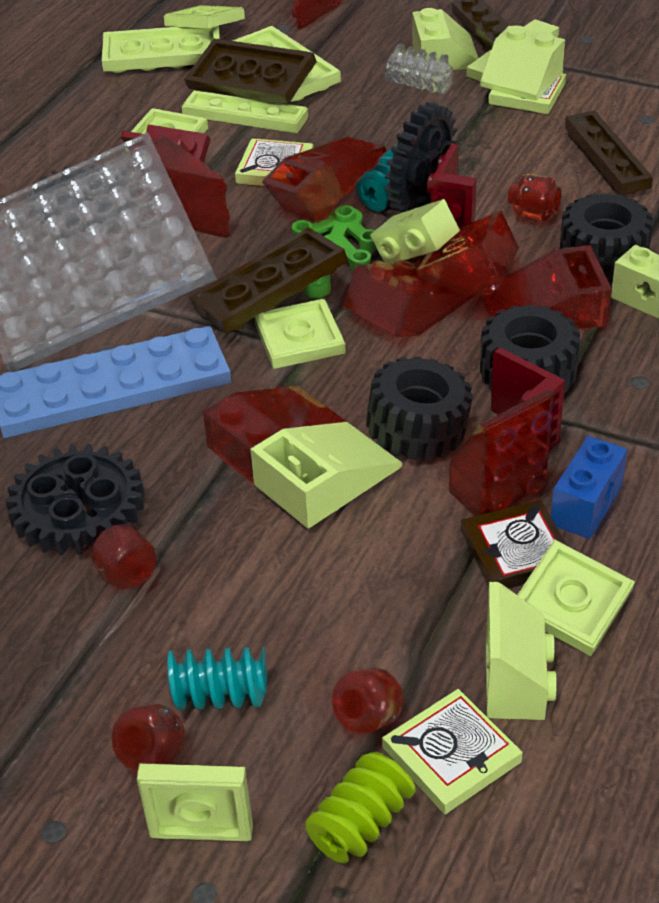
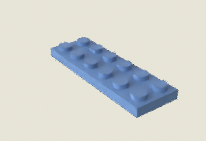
(110, 381)

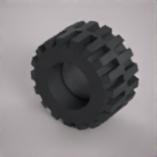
(608, 225)
(535, 336)
(418, 408)

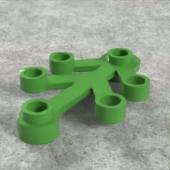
(343, 222)

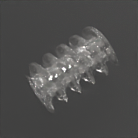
(419, 70)

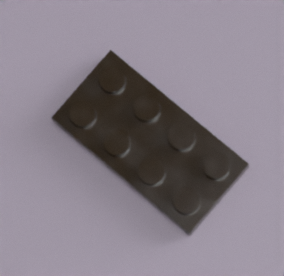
(251, 71)
(268, 280)

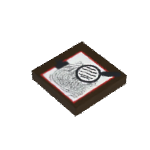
(510, 541)

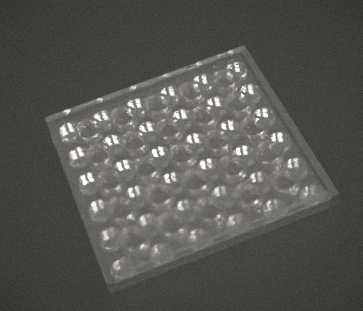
(92, 251)

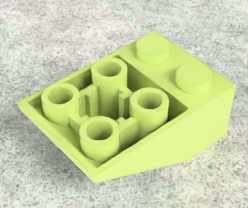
(319, 468)

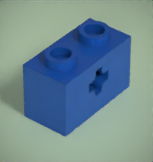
(588, 486)

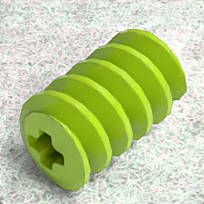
(359, 807)

